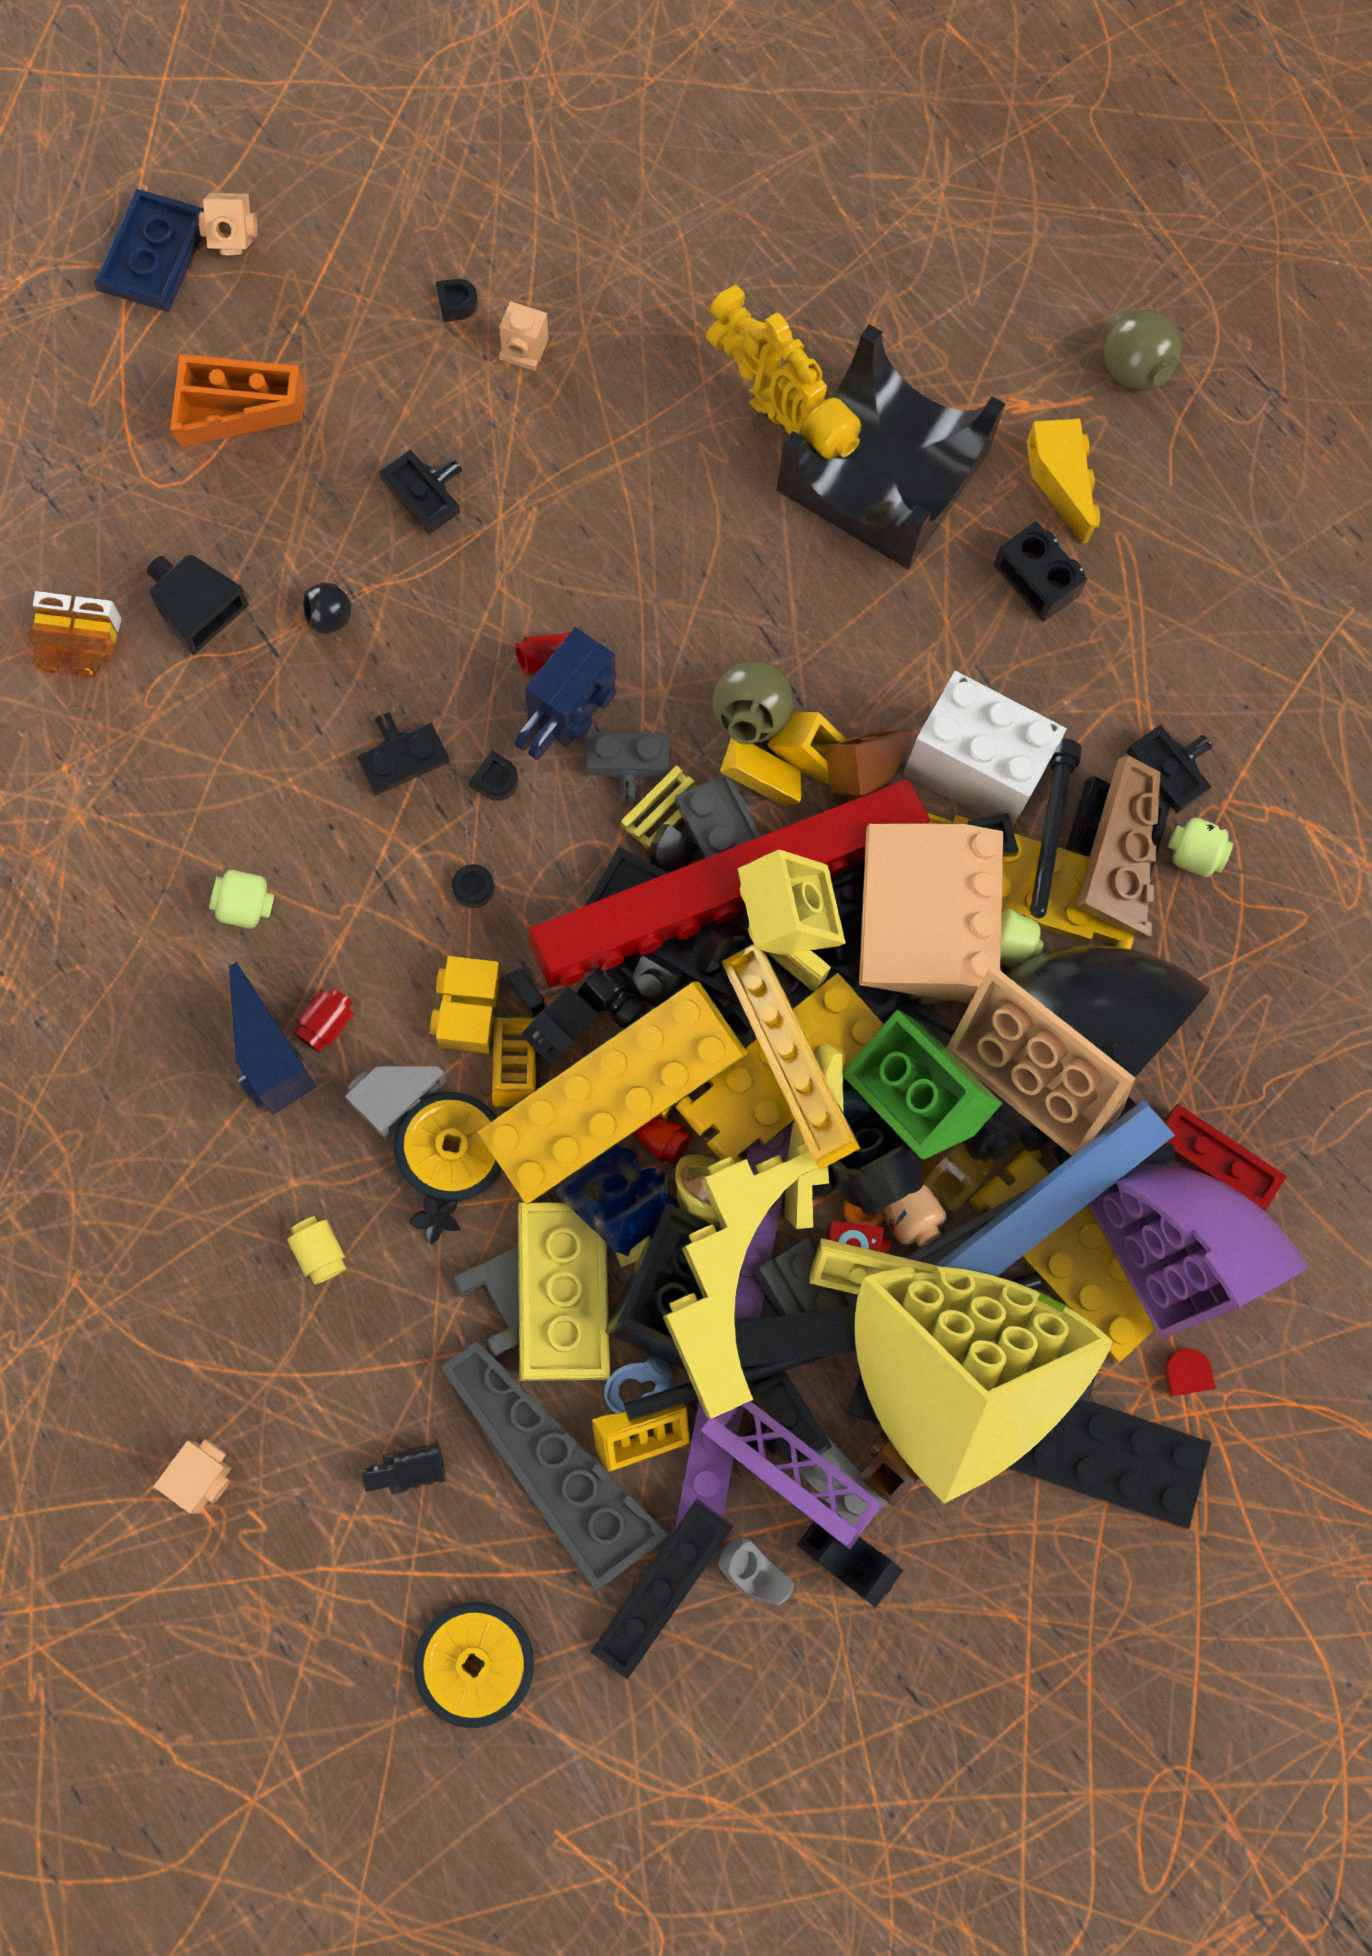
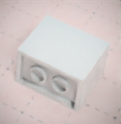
(982, 749)

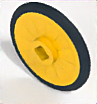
(441, 1172)
(454, 1691)

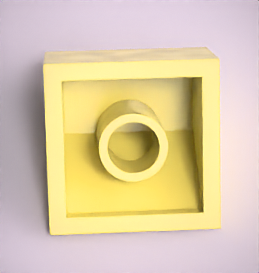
(790, 904)

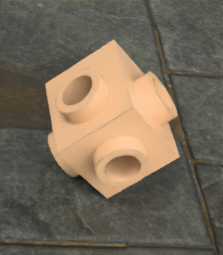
(230, 209)

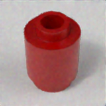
(324, 1019)

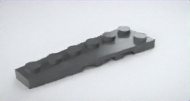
(575, 1495)

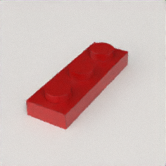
(1221, 1157)

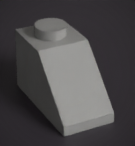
(391, 1091)

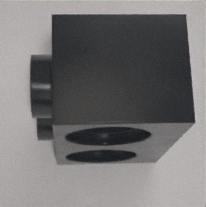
(1032, 576)

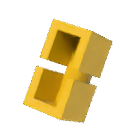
(467, 1004)

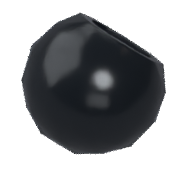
(326, 608)

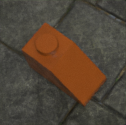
(866, 761)

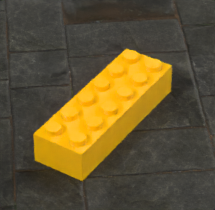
(612, 1092)

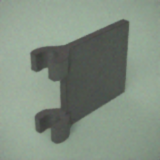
(502, 1284)

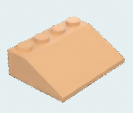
(931, 908)
(1039, 1063)

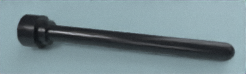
(1062, 763)

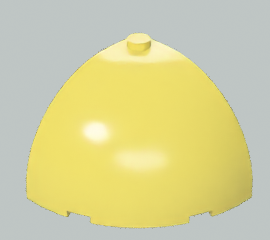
(968, 1369)

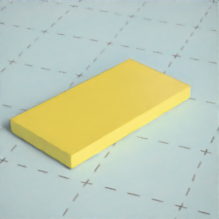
(561, 1296)

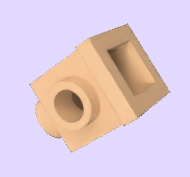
(523, 336)

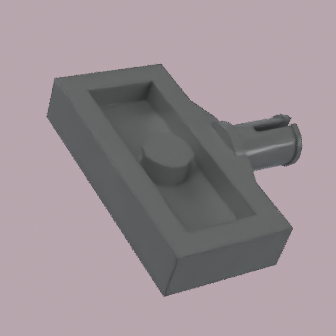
(627, 757)

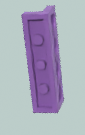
(783, 1484)

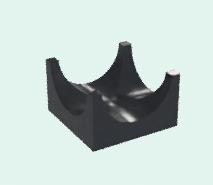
(907, 463)

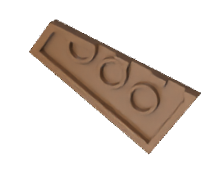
(1121, 855)

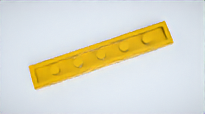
(790, 1057)

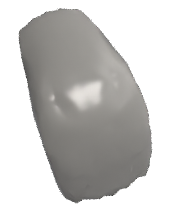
(754, 1573)

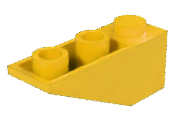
(1061, 471)

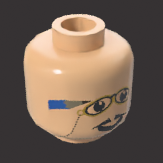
(916, 1218)

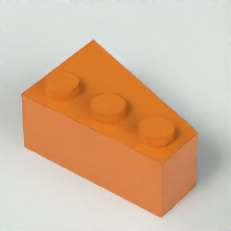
(233, 398)

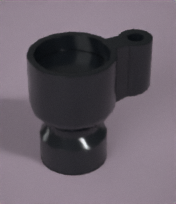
(607, 992)

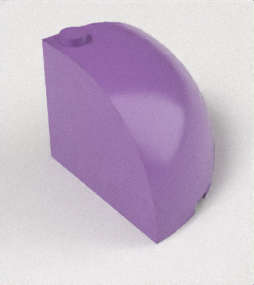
(1192, 1244)

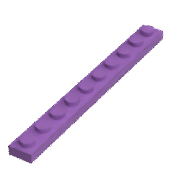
(707, 1463)

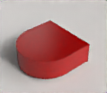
(1188, 1372)

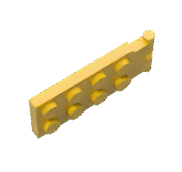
(1062, 914)
(746, 1098)
(1076, 1263)

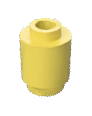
(316, 1250)

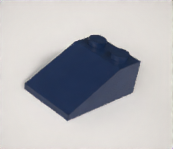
(268, 1062)

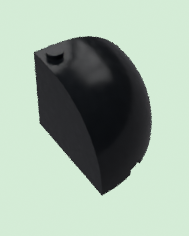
(1113, 997)

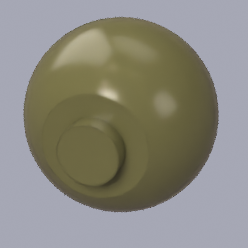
(1142, 349)
(752, 701)

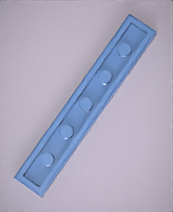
(1062, 1193)

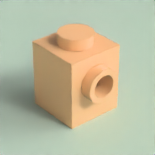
(195, 1476)

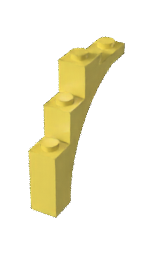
(706, 1327)

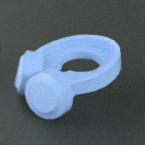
(652, 1370)

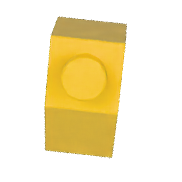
(804, 744)

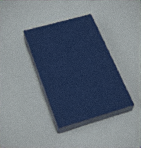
(151, 250)

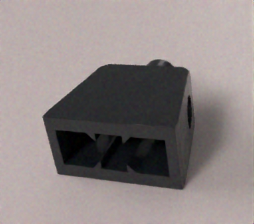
(194, 599)

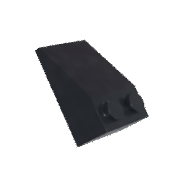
(654, 1283)

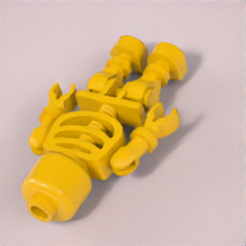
(788, 392)

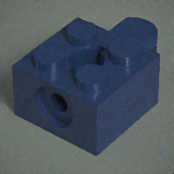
(567, 693)

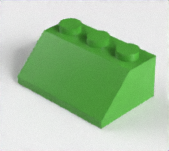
(920, 1087)

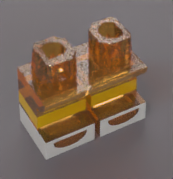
(73, 629)

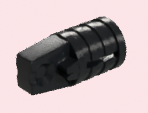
(406, 1470)

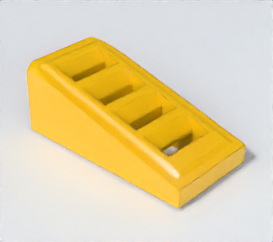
(512, 1088)
(629, 1451)

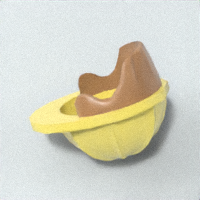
(690, 1191)

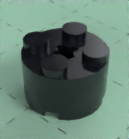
(878, 1171)

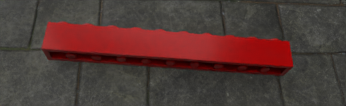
(707, 889)

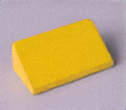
(762, 773)

